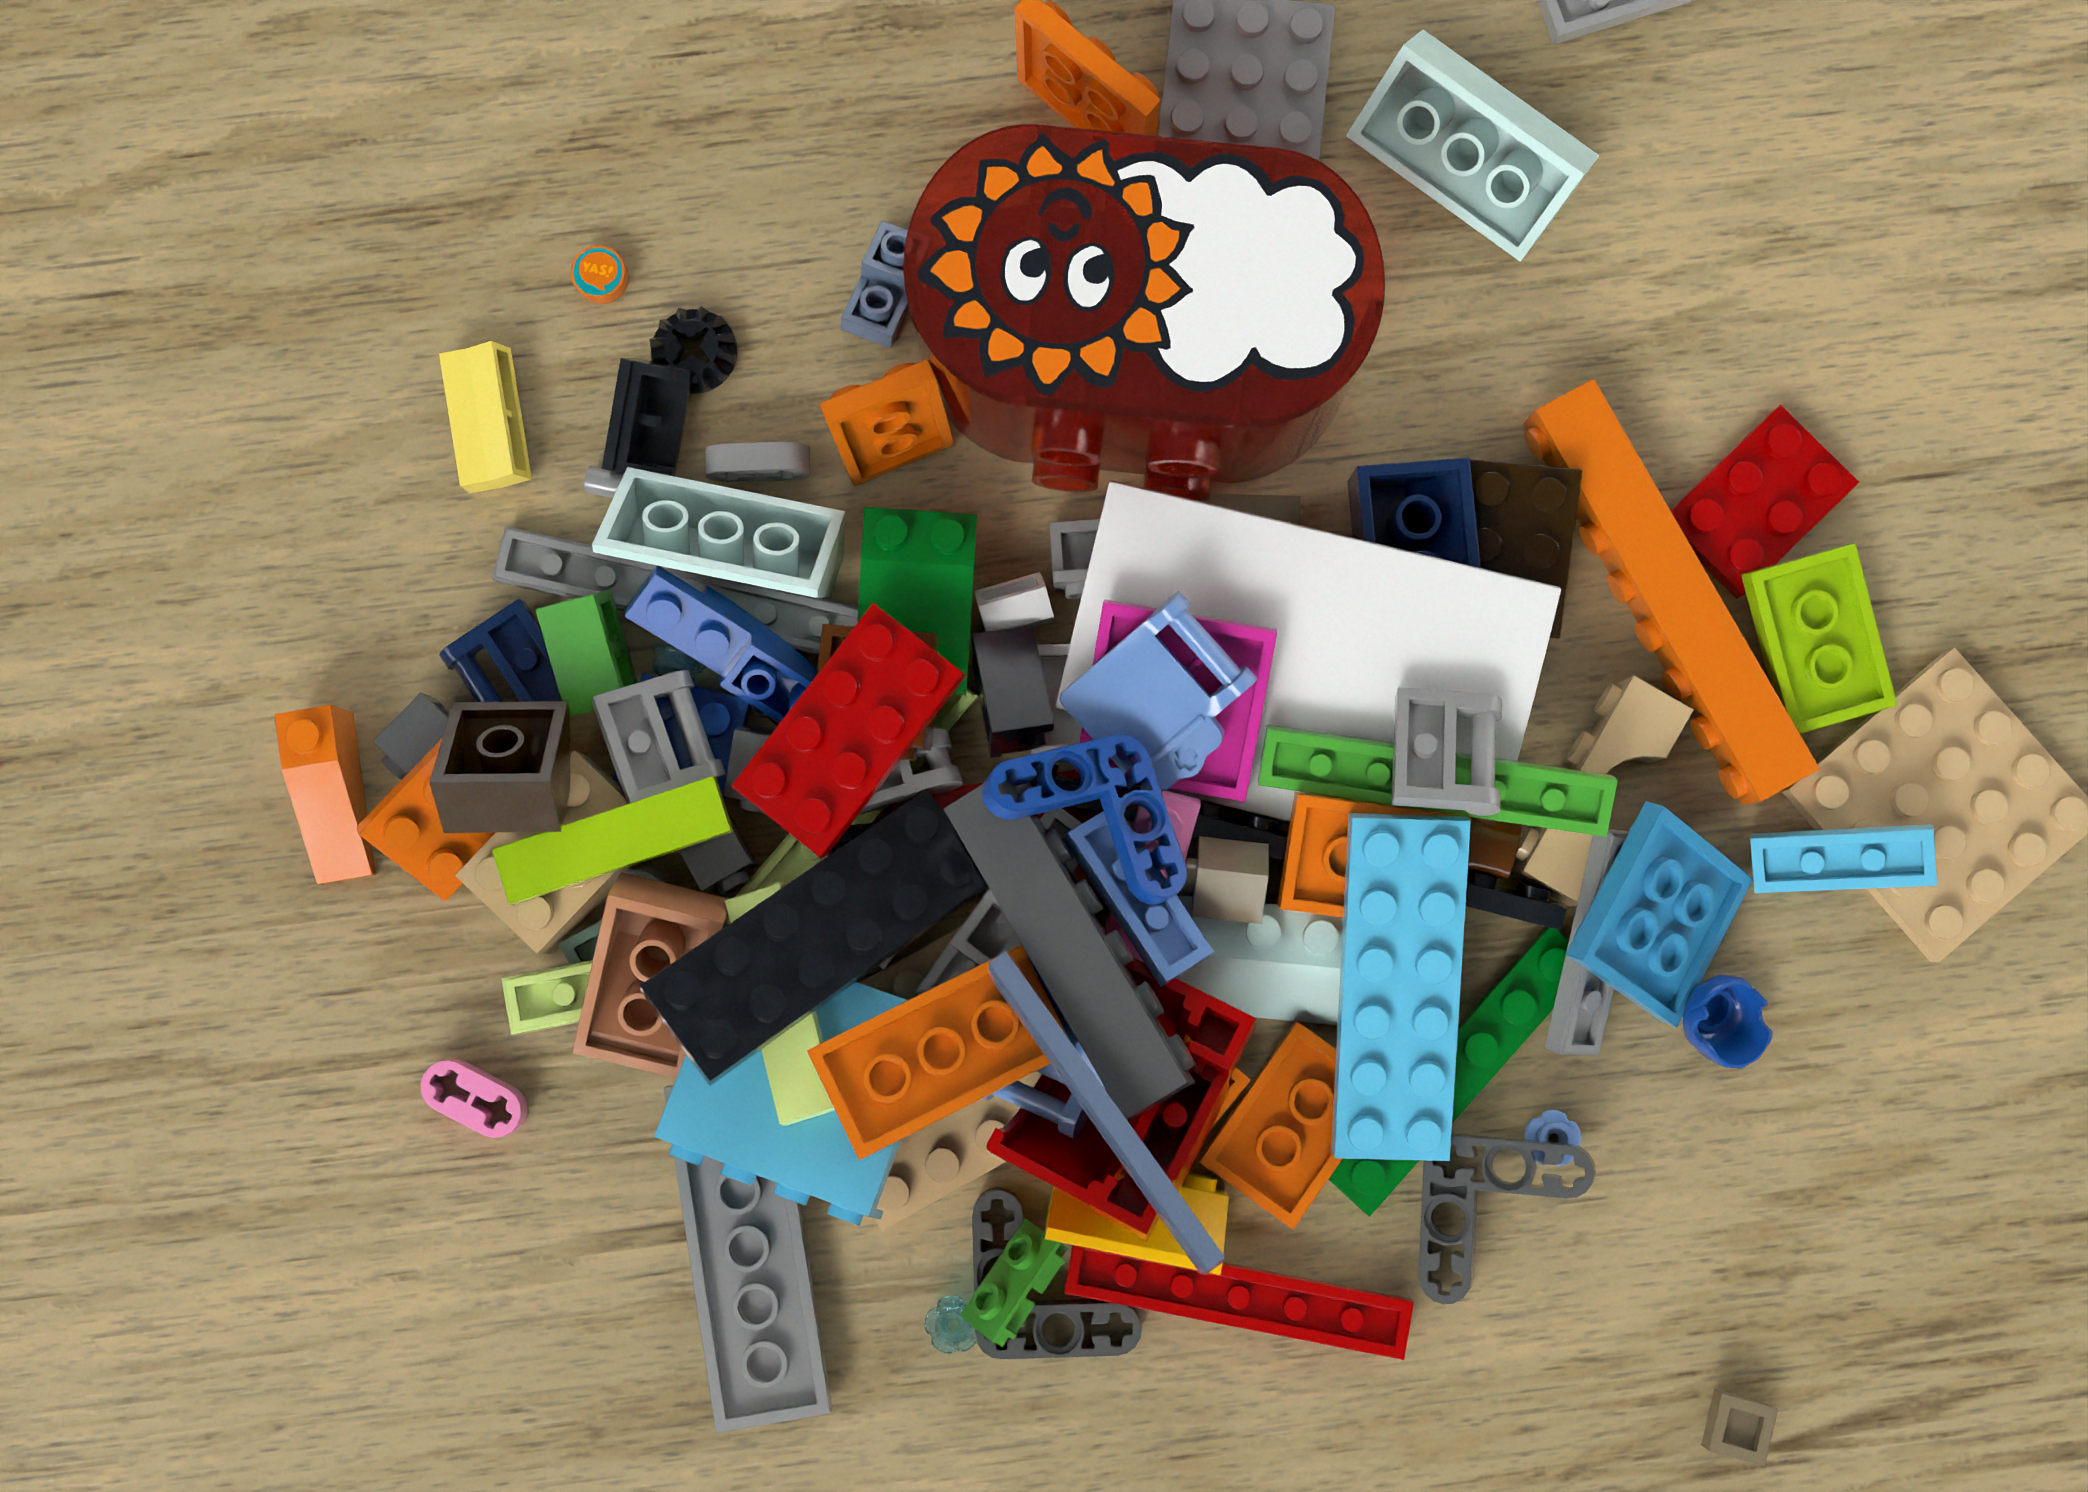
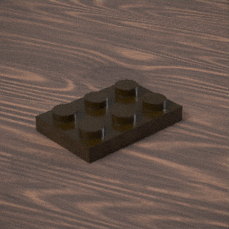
(1527, 522)

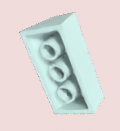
(1471, 144)
(724, 533)
(1272, 968)

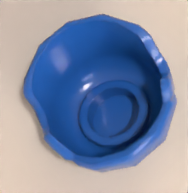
(1727, 1021)

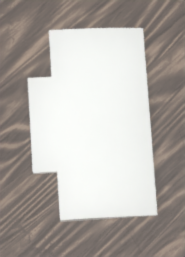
(1345, 614)

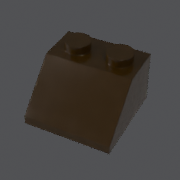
(503, 767)

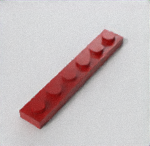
(1248, 1300)

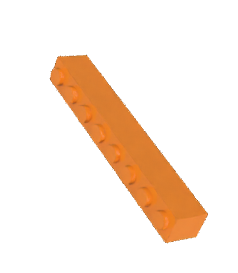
(1671, 598)

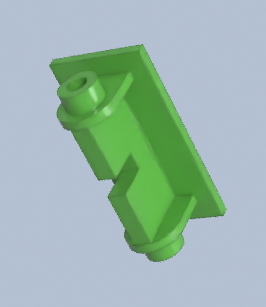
(1001, 1301)

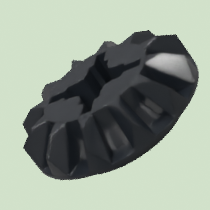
(718, 345)

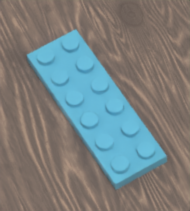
(1400, 986)

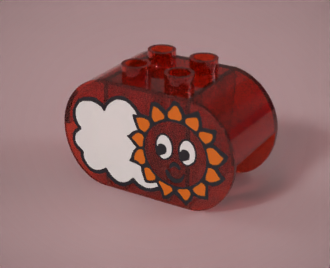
(1141, 303)

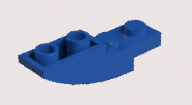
(724, 638)

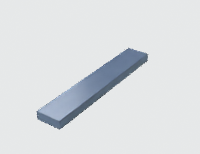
(1105, 1115)

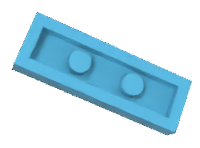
(1844, 859)

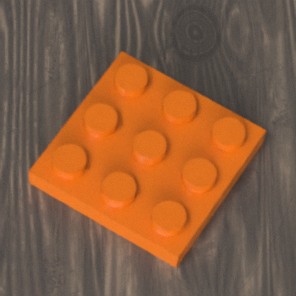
(1080, 74)

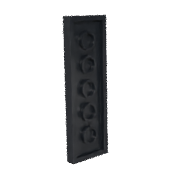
(814, 937)

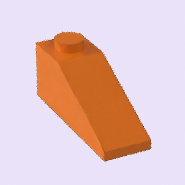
(326, 789)

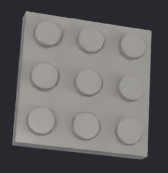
(1248, 72)

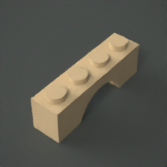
(1634, 726)

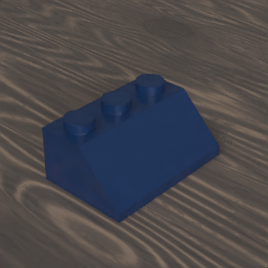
(1417, 508)

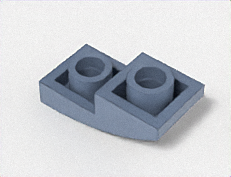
(880, 295)

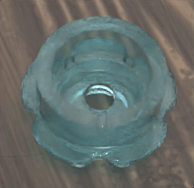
(672, 659)
(942, 1336)

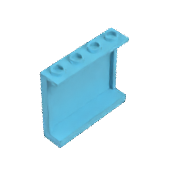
(741, 1128)

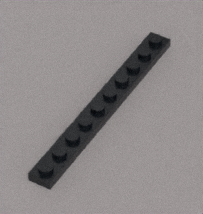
(1526, 903)

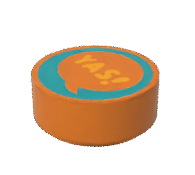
(599, 274)

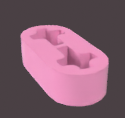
(467, 1110)

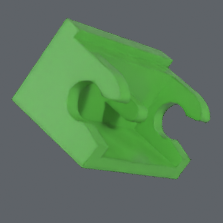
(586, 648)

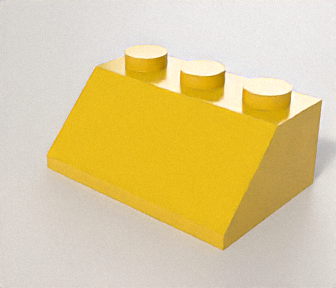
(1077, 1224)

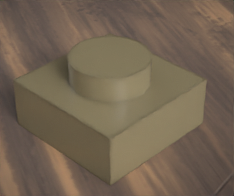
(1739, 1427)

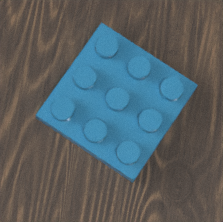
(1659, 914)

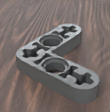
(1463, 1191)
(1100, 1310)

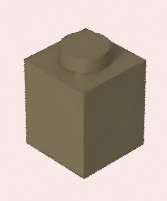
(1228, 879)

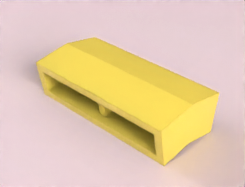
(485, 417)

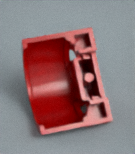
(1169, 1130)

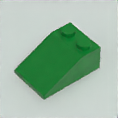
(921, 575)

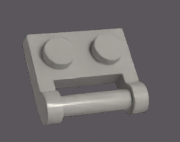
(640, 741)
(1427, 750)

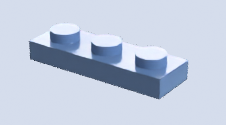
(1159, 932)

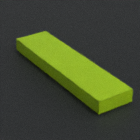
(612, 840)

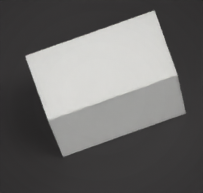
(1015, 604)

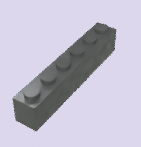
(1075, 954)

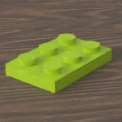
(1820, 638)

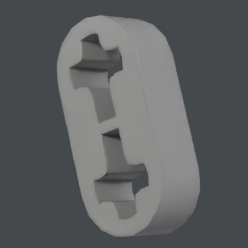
(757, 461)

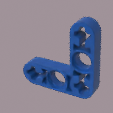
(1101, 783)

